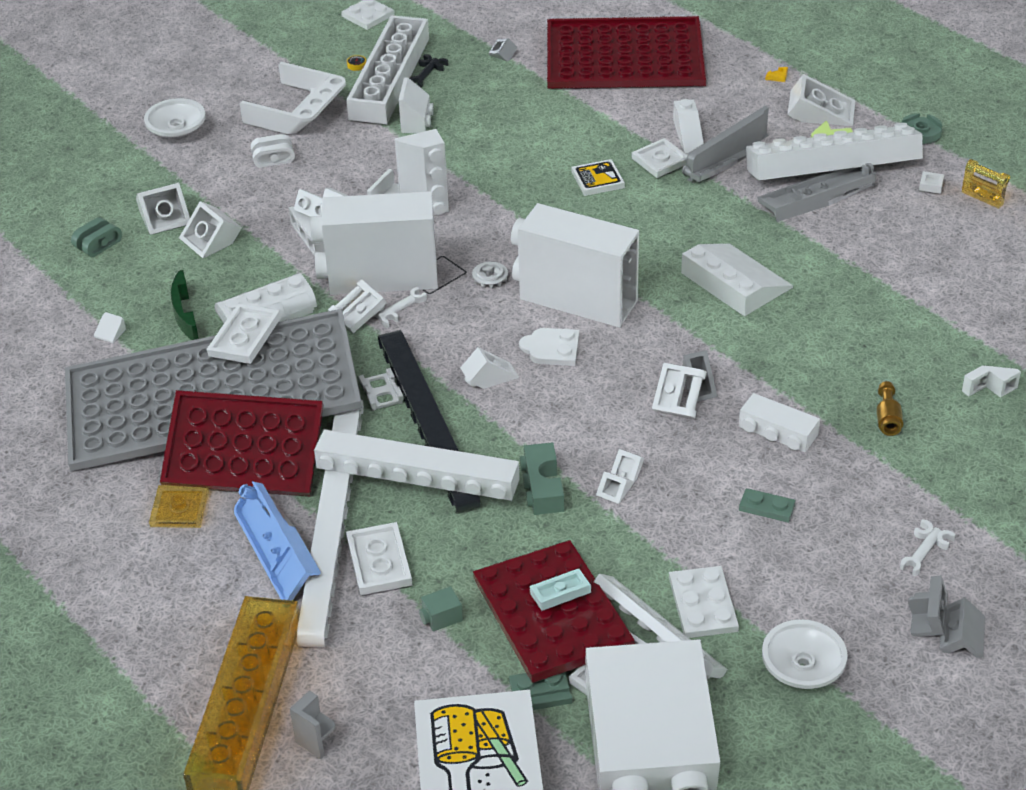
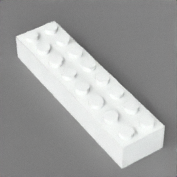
(390, 61)
(834, 151)

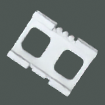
(390, 388)

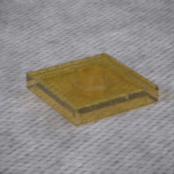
(179, 507)

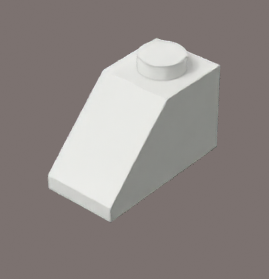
(487, 370)

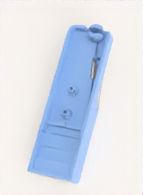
(274, 541)

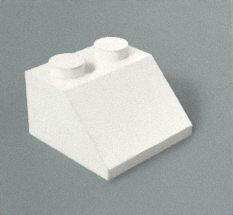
(414, 108)
(163, 208)
(209, 230)

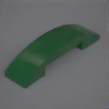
(184, 320)

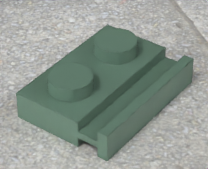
(544, 693)

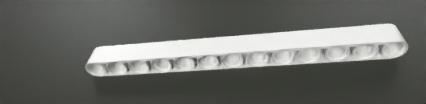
(327, 545)

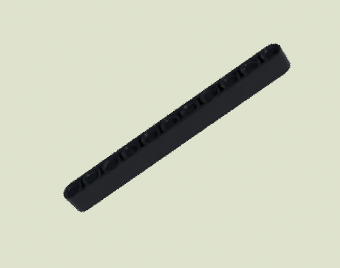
(422, 405)

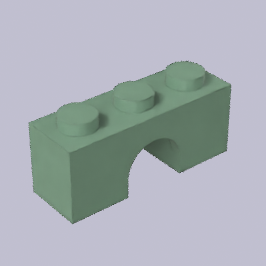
(544, 493)

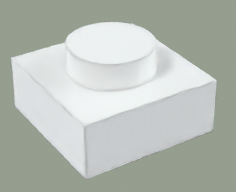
(931, 182)

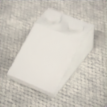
(818, 103)

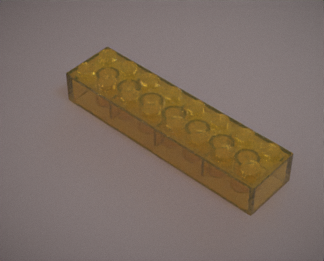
(243, 696)

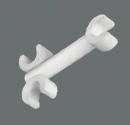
(390, 312)
(931, 536)

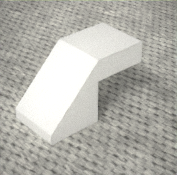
(997, 379)
(621, 478)

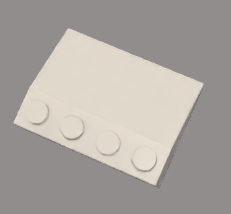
(732, 276)

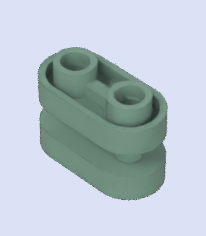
(96, 236)

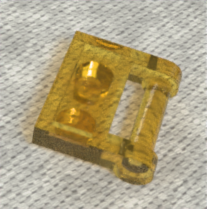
(983, 189)

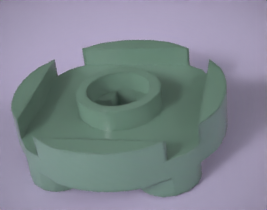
(929, 126)

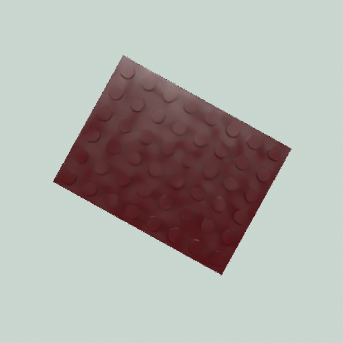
(625, 52)

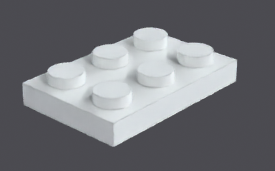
(244, 333)
(378, 558)
(703, 602)

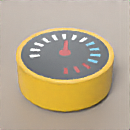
(356, 62)

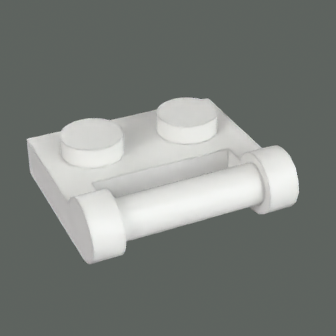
(359, 305)
(671, 389)

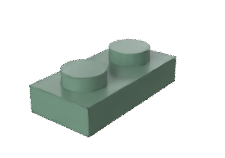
(767, 505)

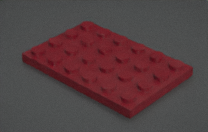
(241, 439)
(558, 636)

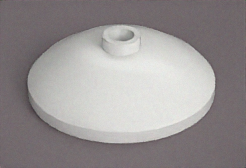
(174, 117)
(808, 644)

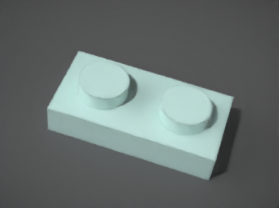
(560, 589)

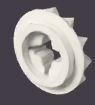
(480, 271)

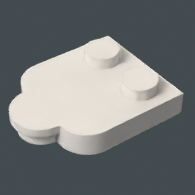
(551, 346)

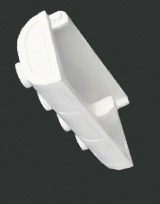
(290, 296)

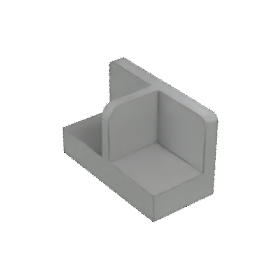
(929, 609)
(310, 724)

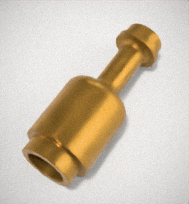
(889, 410)

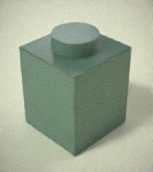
(441, 609)

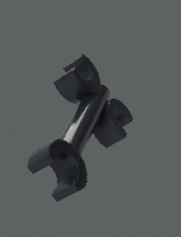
(429, 65)

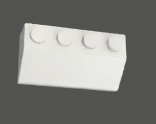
(423, 167)

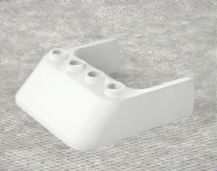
(322, 89)

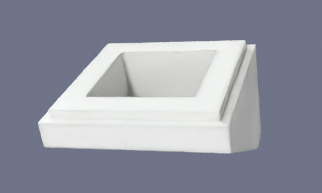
(110, 327)

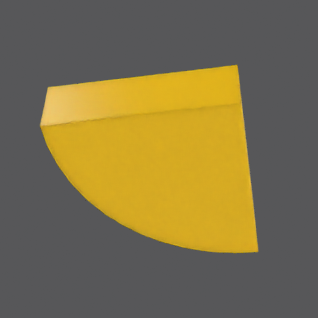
(778, 75)

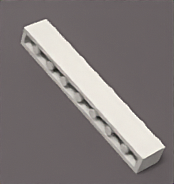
(417, 464)

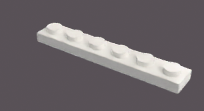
(651, 620)

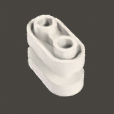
(272, 150)

